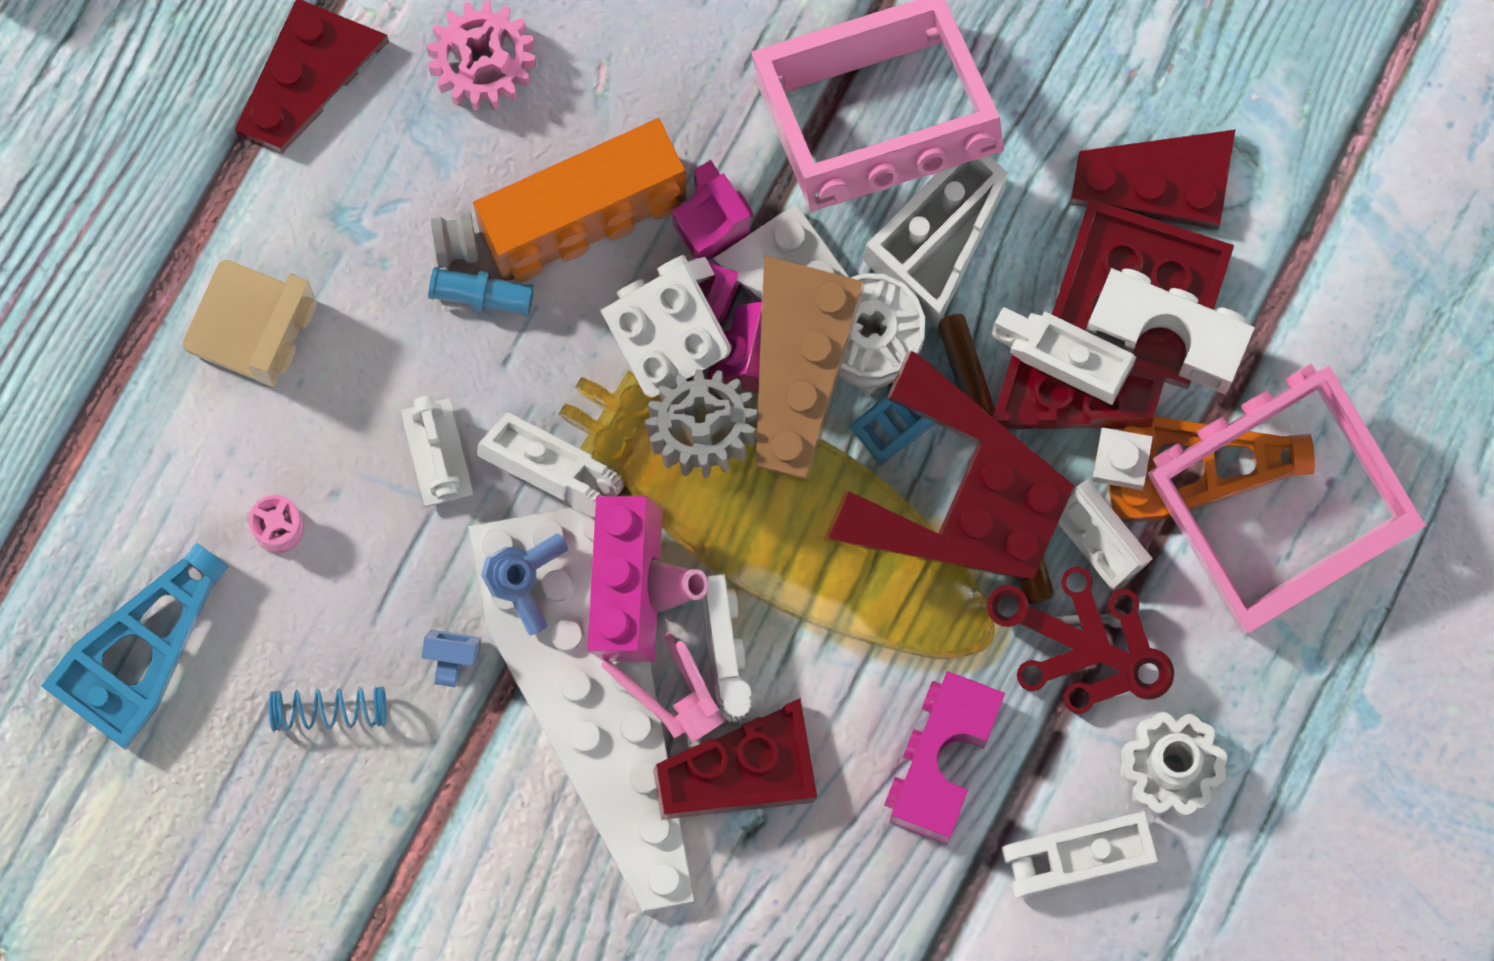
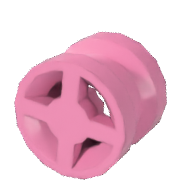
(268, 517)

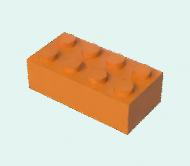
(581, 201)

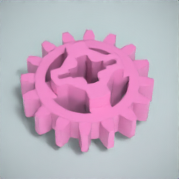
(488, 37)

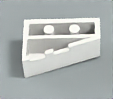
(938, 233)

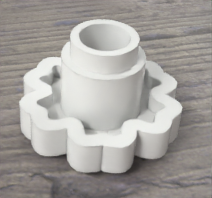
(1159, 786)

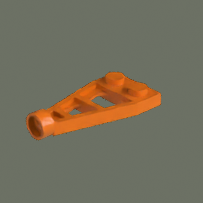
(1146, 504)

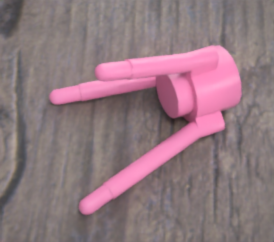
(696, 711)

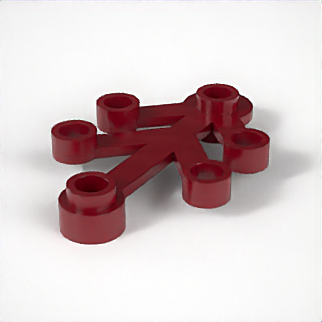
(1089, 645)

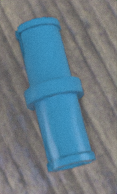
(481, 291)

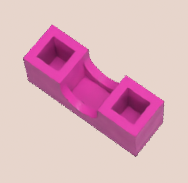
(620, 608)
(958, 713)

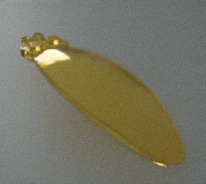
(772, 530)

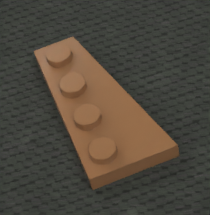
(801, 354)

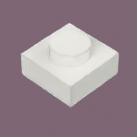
(1122, 458)

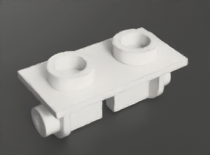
(436, 451)

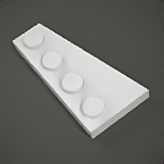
(788, 239)

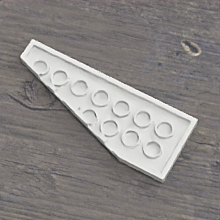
(589, 719)

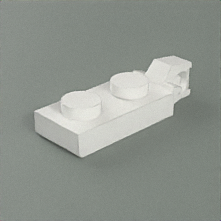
(1065, 352)

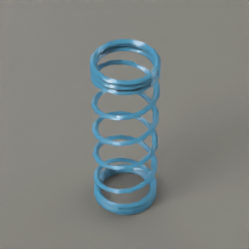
(276, 709)

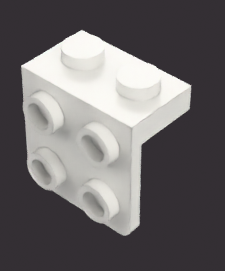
(667, 325)

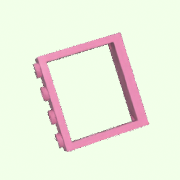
(862, 44)
(1329, 569)

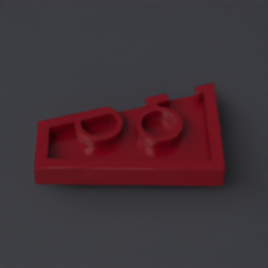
(303, 72)
(1043, 402)
(746, 769)

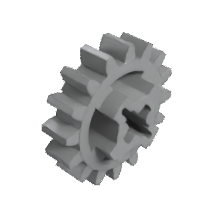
(702, 423)

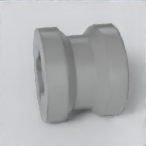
(454, 239)

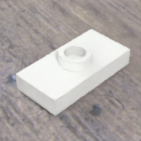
(1102, 537)

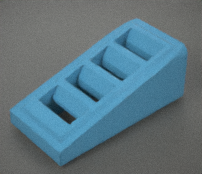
(900, 441)

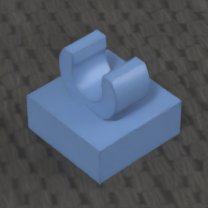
(451, 652)

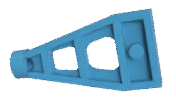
(99, 696)

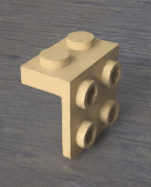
(250, 321)

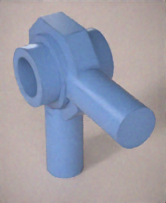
(512, 574)

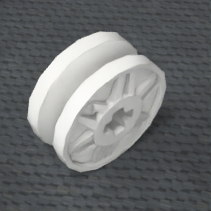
(902, 329)

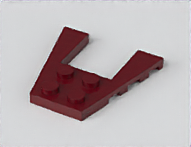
(1001, 508)

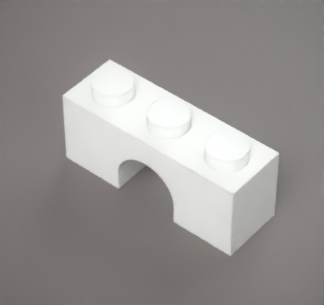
(1211, 338)

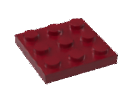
(1154, 248)

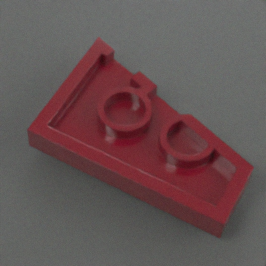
(1161, 178)

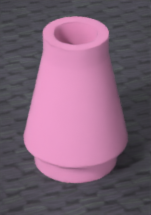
(674, 585)

